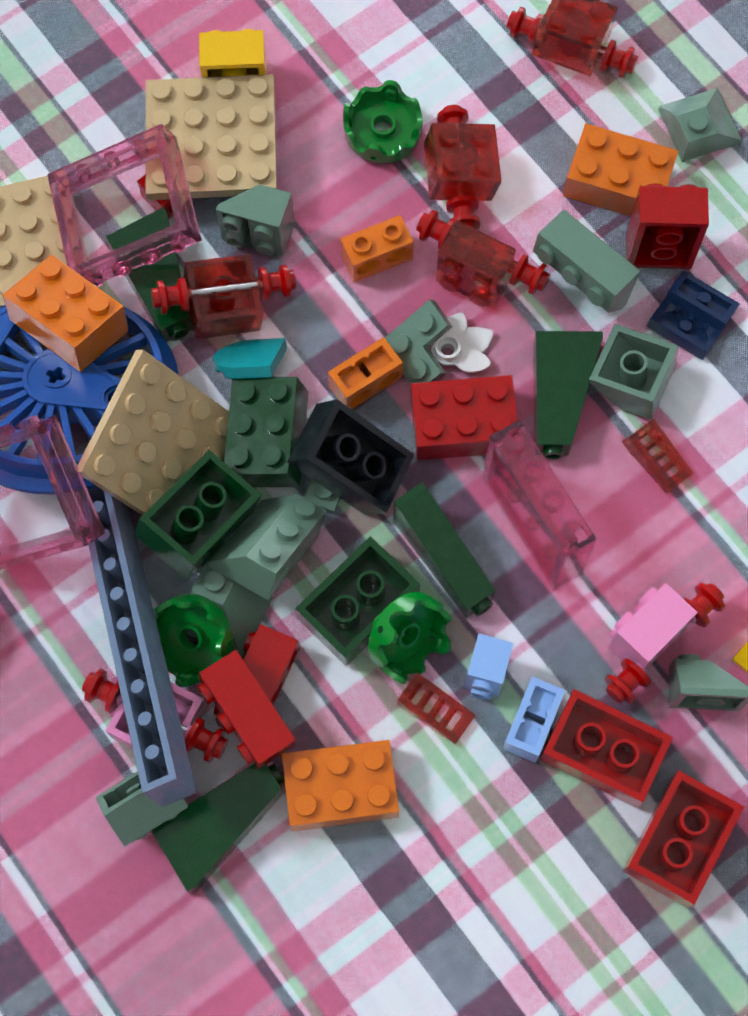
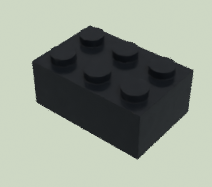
(351, 457)

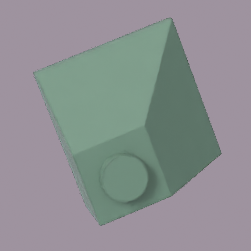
(699, 124)
(238, 603)
(704, 686)

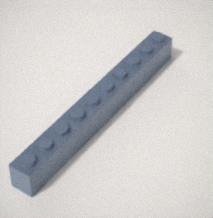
(139, 656)

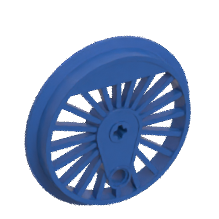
(52, 387)

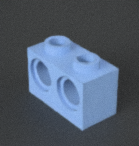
(488, 667)
(533, 719)

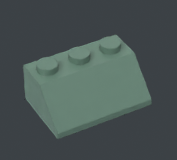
(586, 262)
(269, 543)

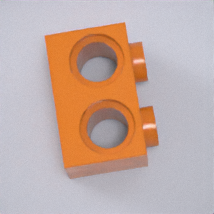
(377, 248)
(365, 374)

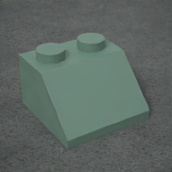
(634, 370)

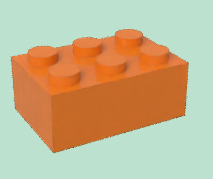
(613, 167)
(66, 312)
(340, 785)

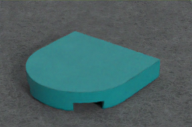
(250, 358)

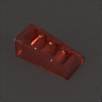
(667, 449)
(416, 711)

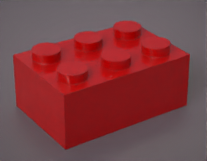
(667, 226)
(460, 415)
(606, 748)
(683, 839)

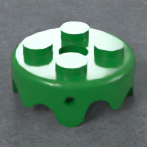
(378, 105)
(209, 624)
(425, 633)

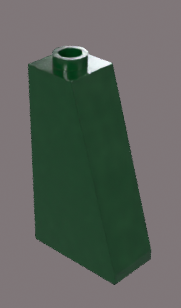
(176, 322)
(561, 381)
(443, 551)
(217, 823)

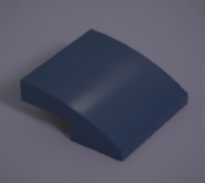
(693, 315)

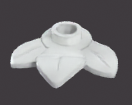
(467, 346)

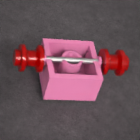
(652, 629)
(189, 709)

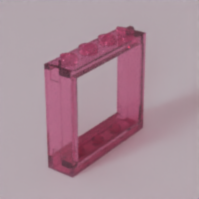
(107, 164)
(67, 485)
(537, 505)

